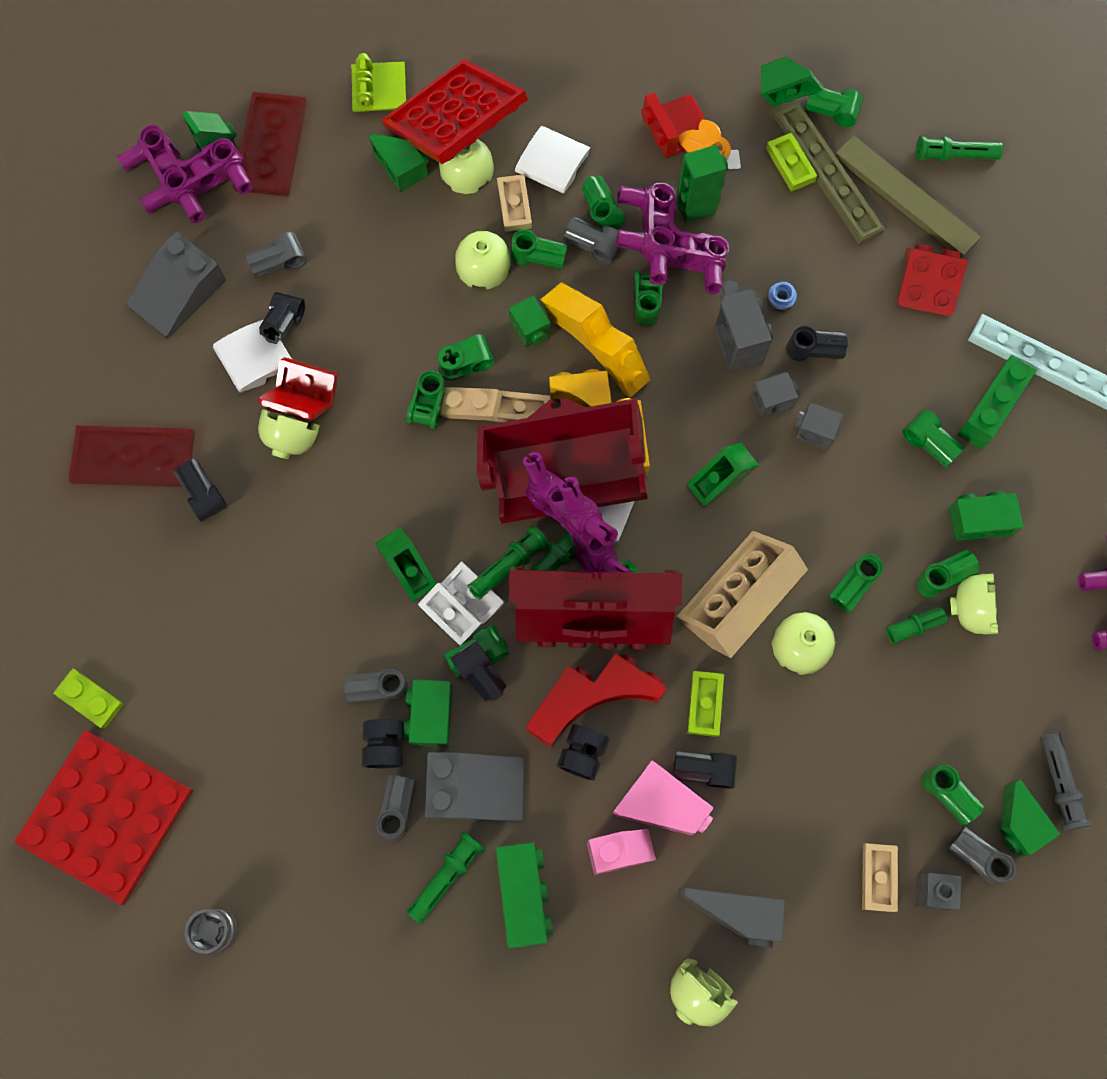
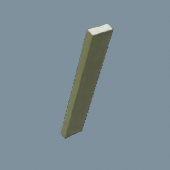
(831, 174)
(907, 197)

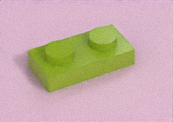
(791, 162)
(88, 698)
(705, 704)

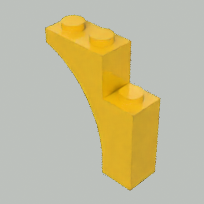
(591, 327)
(588, 390)

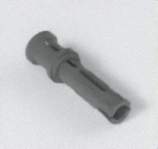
(1067, 795)

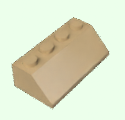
(743, 592)

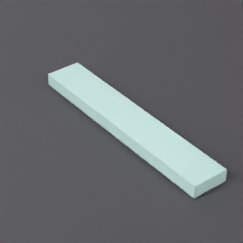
(1047, 361)

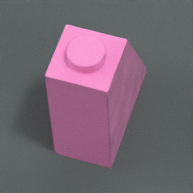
(664, 803)
(620, 850)

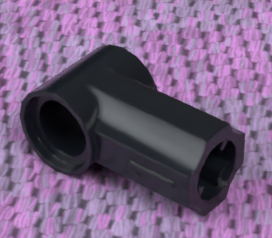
(282, 313)
(819, 344)
(202, 495)
(476, 667)
(713, 769)

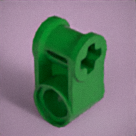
(646, 295)
(466, 356)
(426, 405)

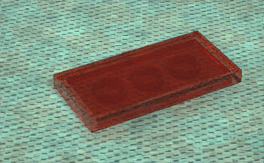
(272, 141)
(129, 455)

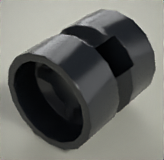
(382, 744)
(580, 763)

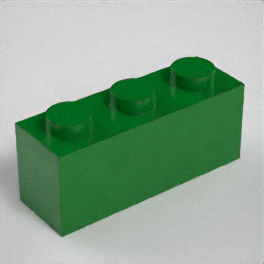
(701, 183)
(996, 402)
(523, 895)

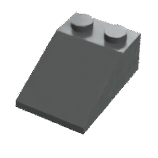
(174, 285)
(474, 787)
(746, 916)

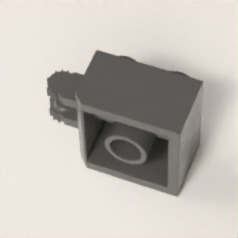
(742, 328)

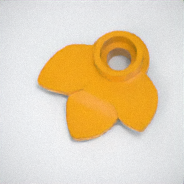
(706, 136)

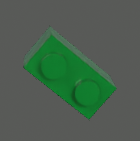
(985, 516)
(430, 713)

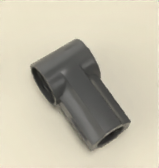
(597, 241)
(283, 253)
(373, 686)
(396, 805)
(980, 855)

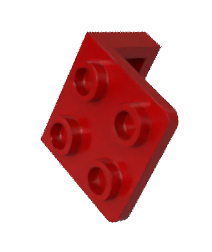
(670, 120)
(931, 280)
(301, 390)

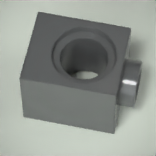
(774, 394)
(818, 425)
(938, 891)

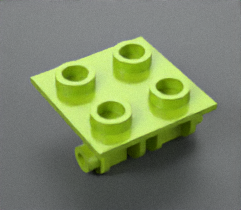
(377, 85)

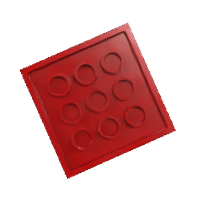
(454, 110)
(104, 817)

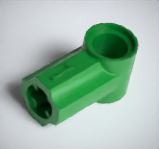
(841, 106)
(602, 203)
(540, 250)
(927, 433)
(947, 573)
(855, 583)
(491, 643)
(953, 795)

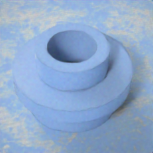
(785, 289)

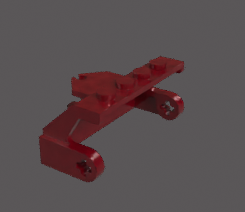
(593, 444)
(594, 607)

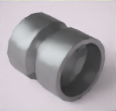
(210, 931)

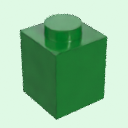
(529, 321)

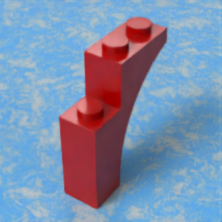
(576, 695)

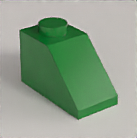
(787, 81)
(208, 128)
(400, 160)
(722, 473)
(406, 564)
(1024, 821)

